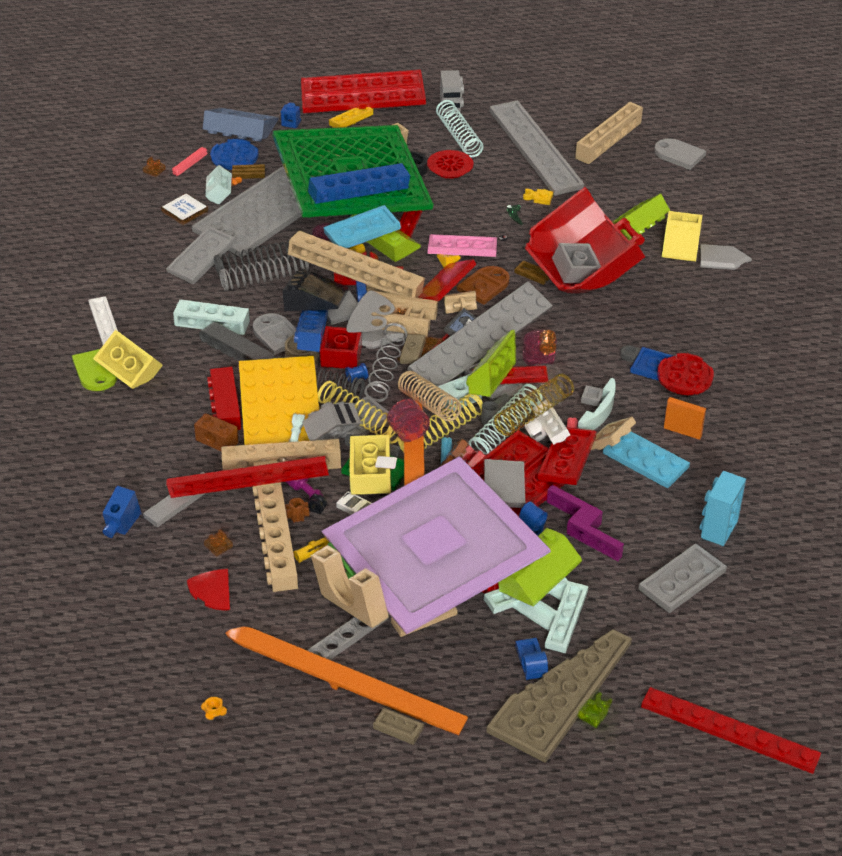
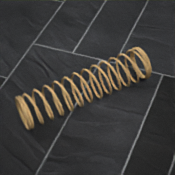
(424, 404)

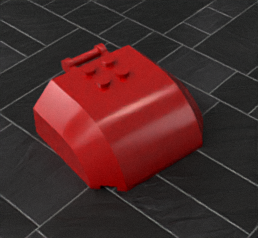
(584, 222)

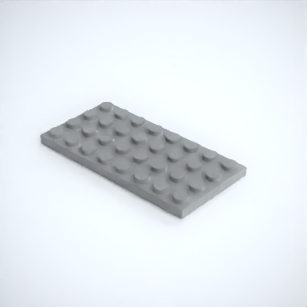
(255, 213)

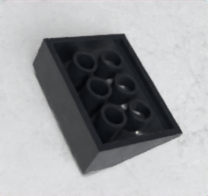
(312, 292)

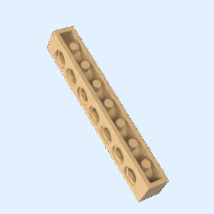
(355, 265)
(276, 535)

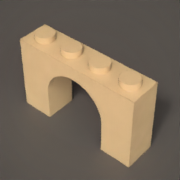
(357, 595)

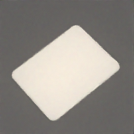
(386, 462)

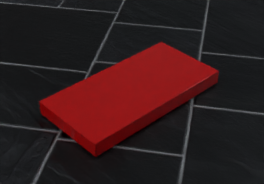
(446, 279)
(567, 459)

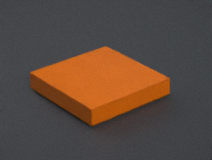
(684, 418)

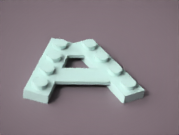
(559, 622)

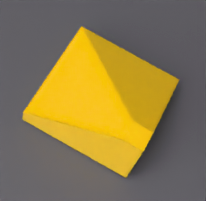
(446, 259)

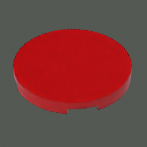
(685, 374)

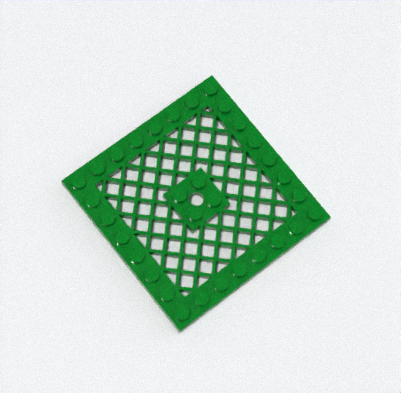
(290, 142)

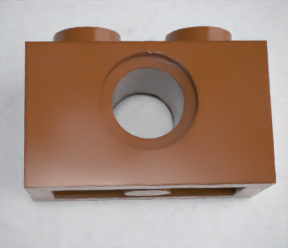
(215, 432)

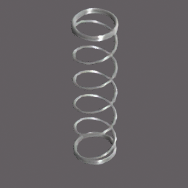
(375, 383)

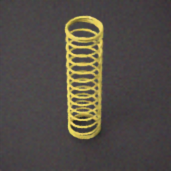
(332, 393)
(471, 407)

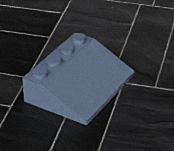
(238, 123)

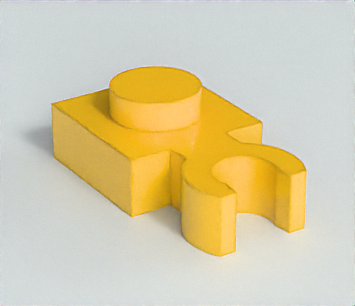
(541, 196)

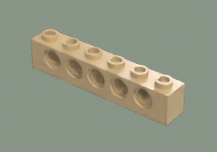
(609, 133)
(244, 455)

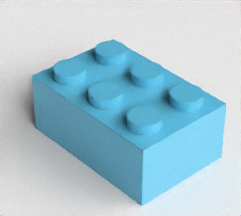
(722, 507)

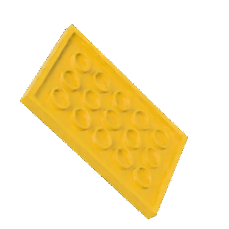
(273, 393)

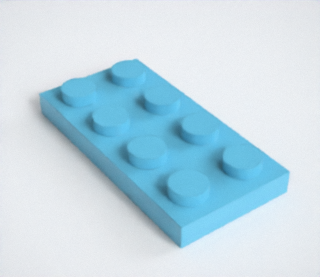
(362, 227)
(647, 459)

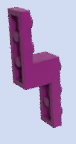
(585, 522)

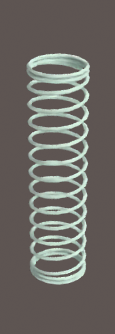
(452, 131)
(480, 440)

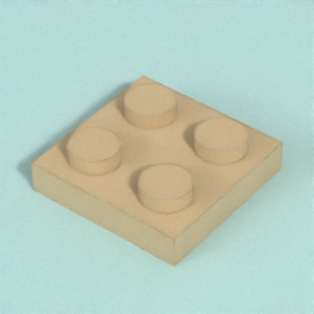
(612, 433)

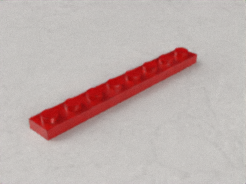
(247, 477)
(731, 730)

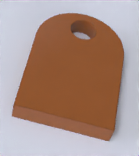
(486, 283)

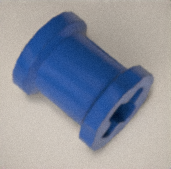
(359, 372)

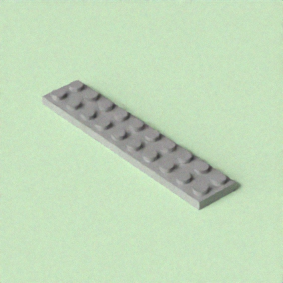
(536, 148)
(476, 338)

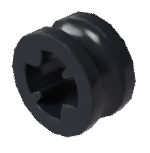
(317, 503)

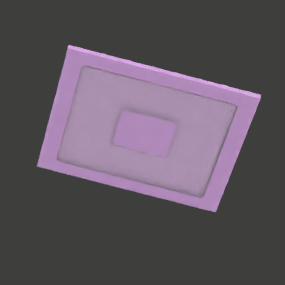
(436, 543)

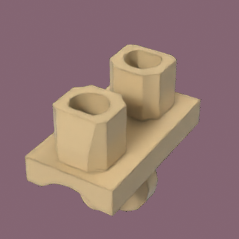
(456, 302)

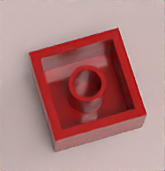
(340, 348)

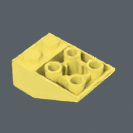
(682, 236)

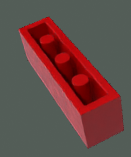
(224, 396)

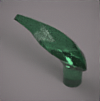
(512, 211)

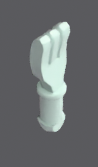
(297, 425)

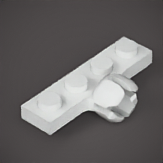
(547, 424)

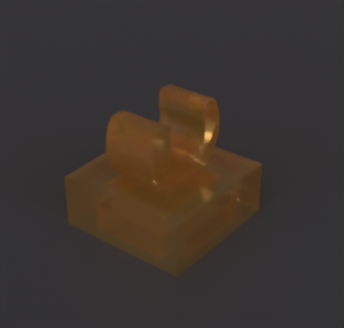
(154, 167)
(218, 543)

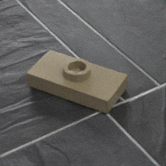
(412, 348)
(398, 726)

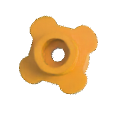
(213, 702)

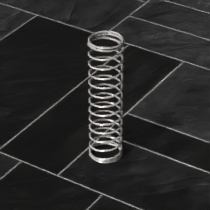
(223, 277)

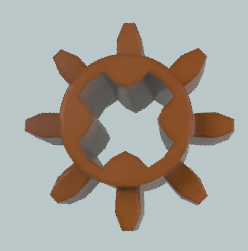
(297, 509)

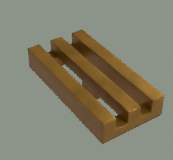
(248, 171)
(532, 273)

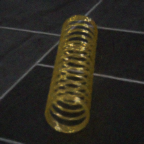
(554, 382)

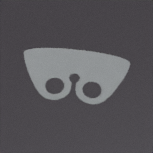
(361, 316)

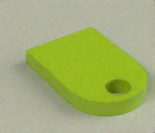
(91, 372)

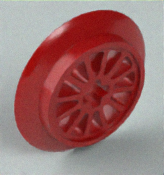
(450, 163)

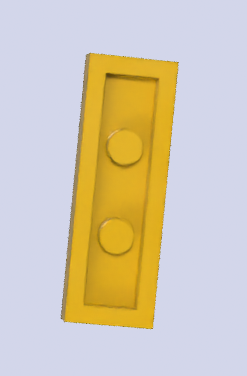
(350, 117)

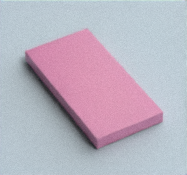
(462, 245)

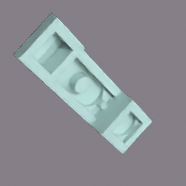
(591, 420)

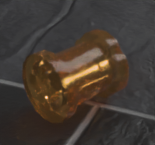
(547, 340)

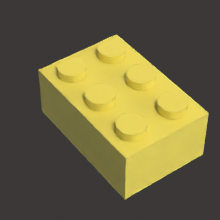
(364, 475)

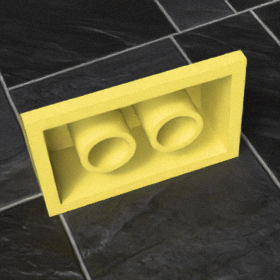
(127, 360)

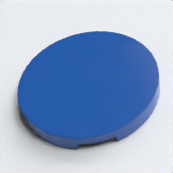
(234, 153)

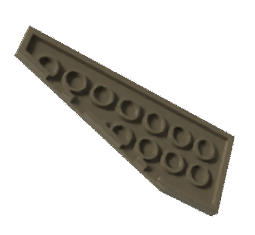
(547, 709)

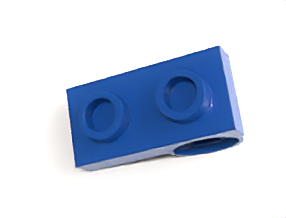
(532, 659)

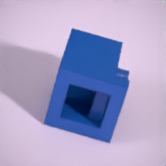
(290, 112)

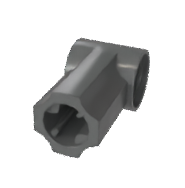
(491, 408)

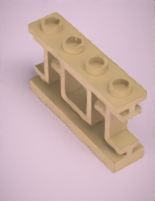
(416, 318)

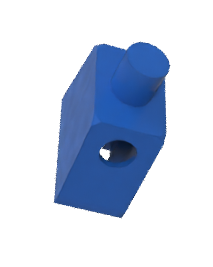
(120, 512)

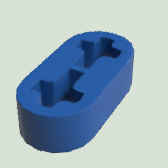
(360, 290)

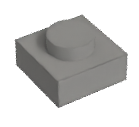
(592, 396)

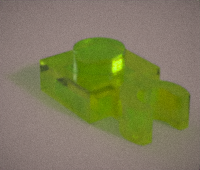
(595, 711)

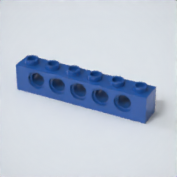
(358, 183)
(310, 330)

